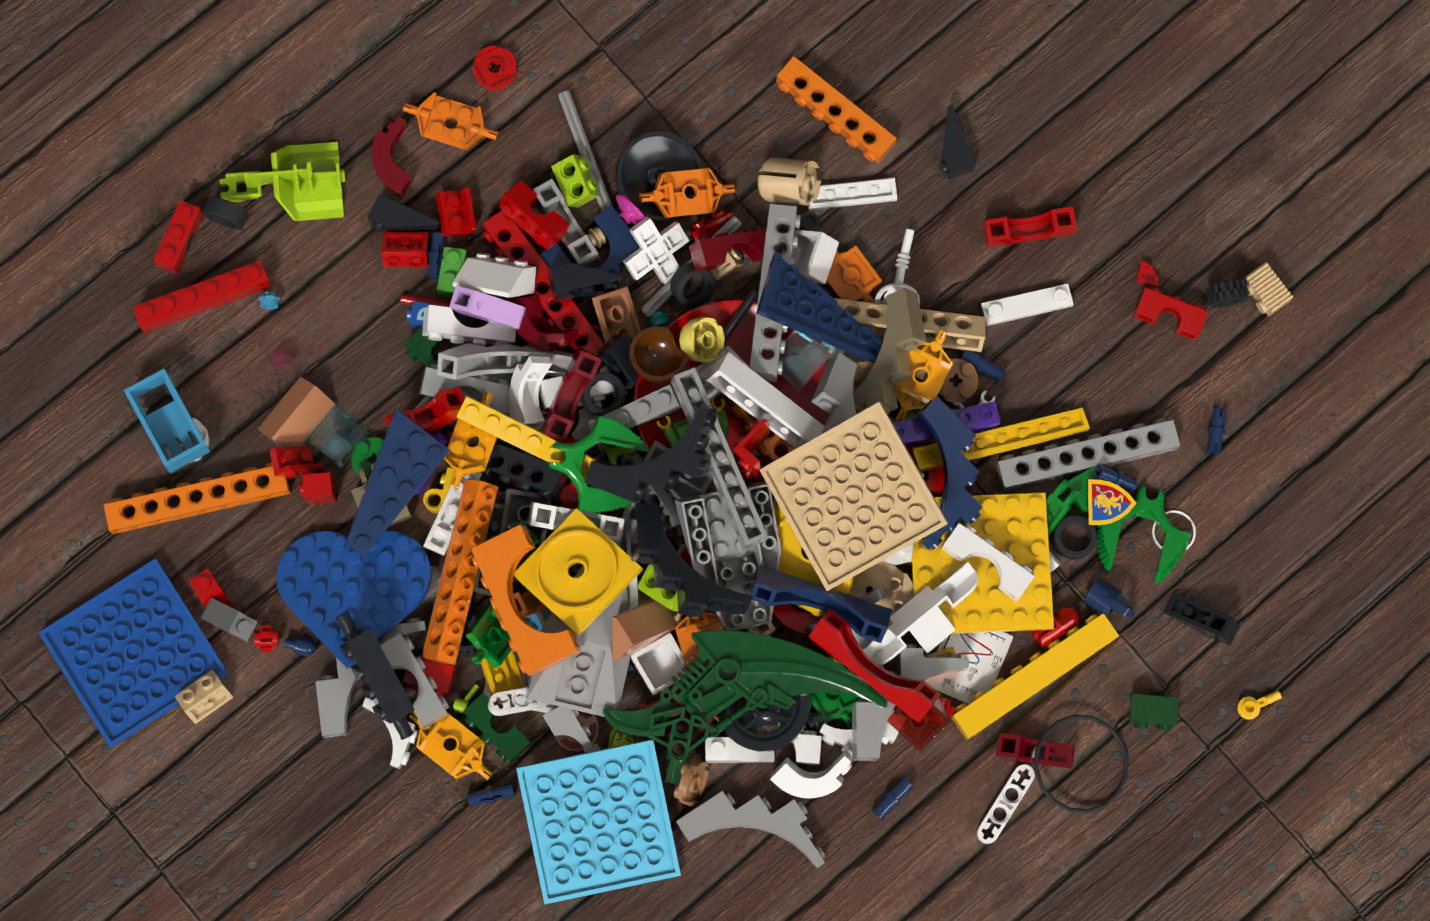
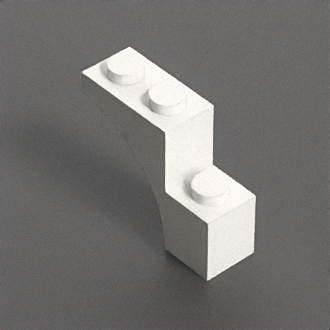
(844, 737)
(806, 746)
(400, 747)

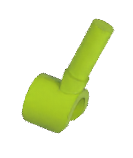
(460, 704)

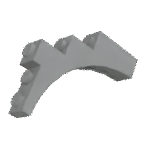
(501, 358)
(835, 391)
(335, 694)
(870, 719)
(719, 814)

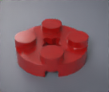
(491, 80)

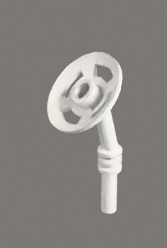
(900, 272)

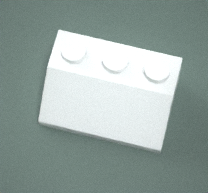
(496, 276)

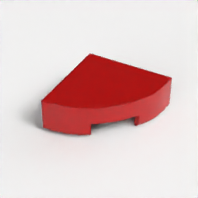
(1147, 275)

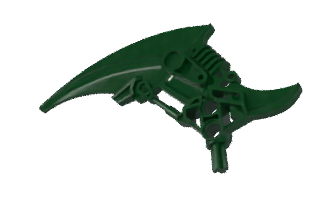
(739, 665)

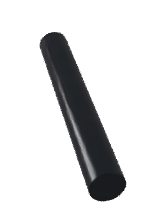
(740, 313)

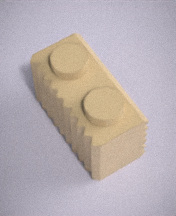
(1267, 290)

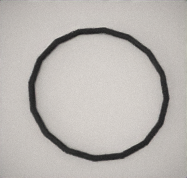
(1125, 769)

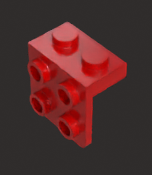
(746, 446)

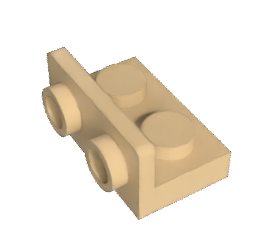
(203, 697)

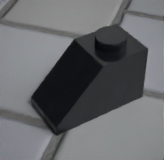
(616, 355)

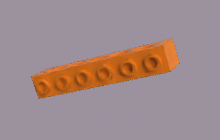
(797, 71)

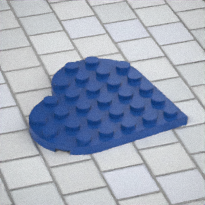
(327, 577)

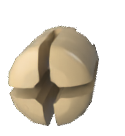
(789, 181)

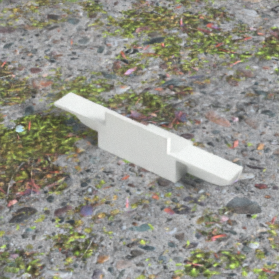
(924, 617)

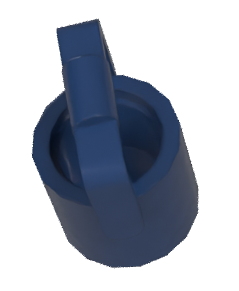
(1106, 599)

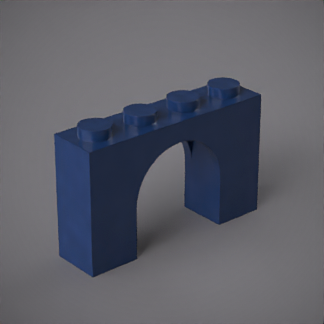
(618, 237)

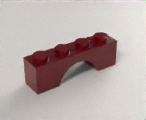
(711, 252)
(564, 405)

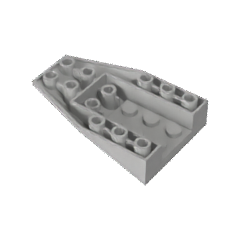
(719, 555)
(591, 677)

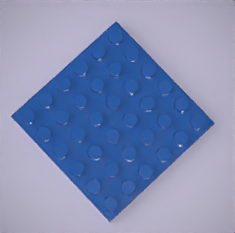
(131, 652)

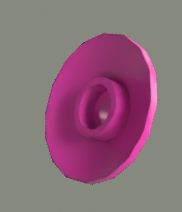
(629, 211)

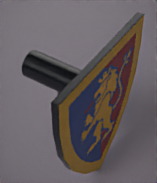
(1107, 502)

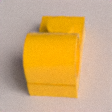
(445, 481)

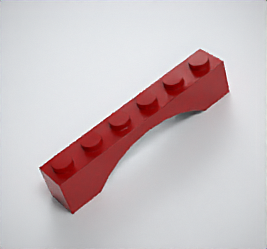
(910, 695)

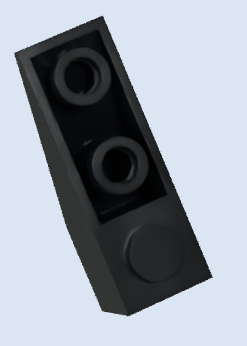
(577, 280)

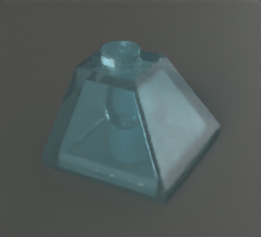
(802, 359)
(337, 436)

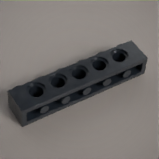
(549, 486)

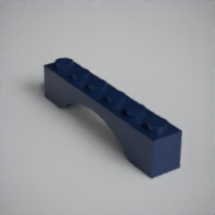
(779, 588)

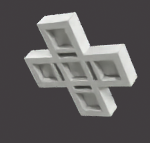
(655, 250)

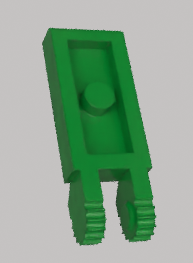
(1057, 507)

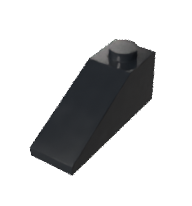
(956, 155)
(395, 217)
(1203, 619)

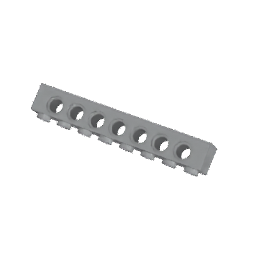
(779, 217)
(722, 464)
(1011, 479)

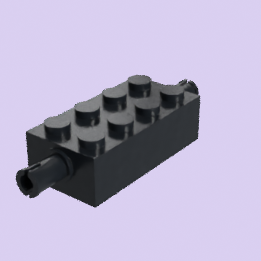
(376, 674)

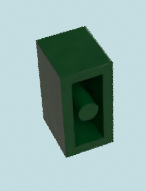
(1153, 711)

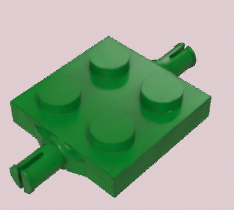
(489, 638)
(834, 706)

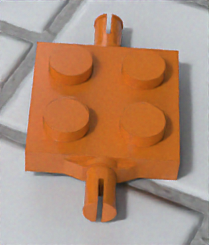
(852, 276)

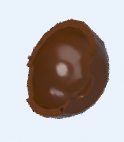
(656, 355)

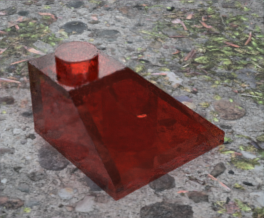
(923, 732)

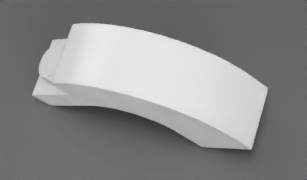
(525, 391)
(809, 784)

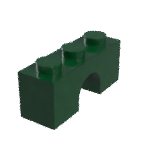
(421, 349)
(509, 744)

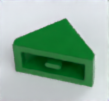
(1080, 483)

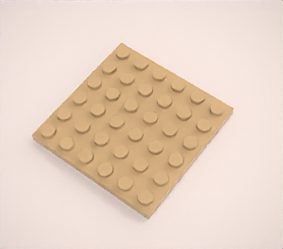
(853, 496)

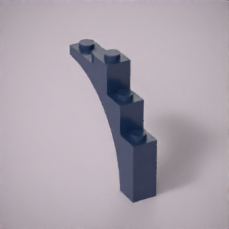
(951, 438)

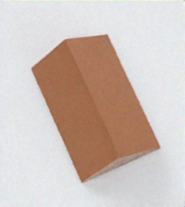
(616, 313)
(296, 415)
(640, 628)

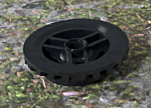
(745, 728)

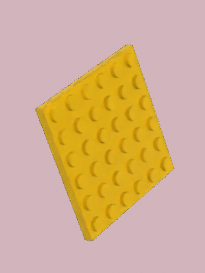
(1016, 526)

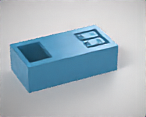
(168, 423)

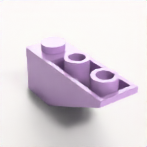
(486, 307)

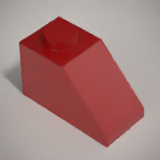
(208, 587)

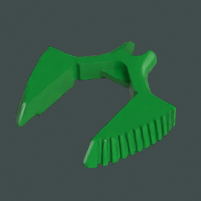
(607, 432)
(1174, 540)

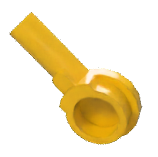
(1250, 707)

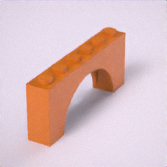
(498, 563)

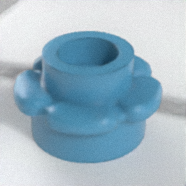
(269, 300)

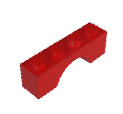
(1045, 226)

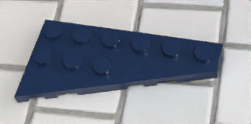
(812, 311)
(398, 473)

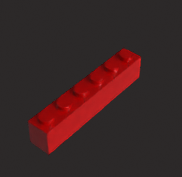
(202, 297)

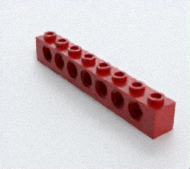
(502, 224)

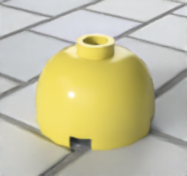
(702, 339)

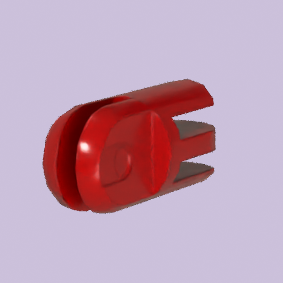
(1064, 621)

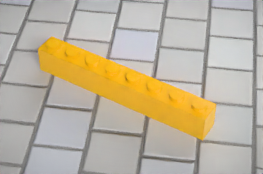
(1035, 676)

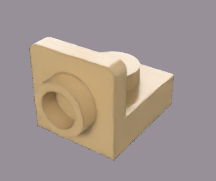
(733, 260)

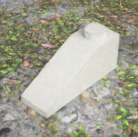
(727, 751)

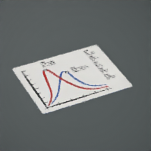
(985, 655)

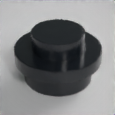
(809, 222)
(815, 721)

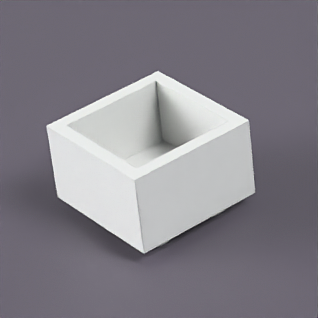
(814, 255)
(659, 663)

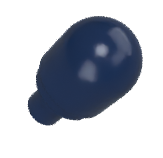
(301, 646)

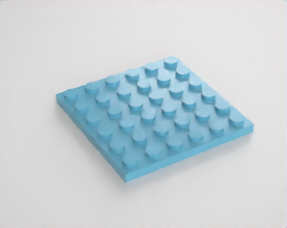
(598, 821)

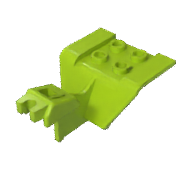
(303, 179)

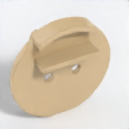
(894, 580)

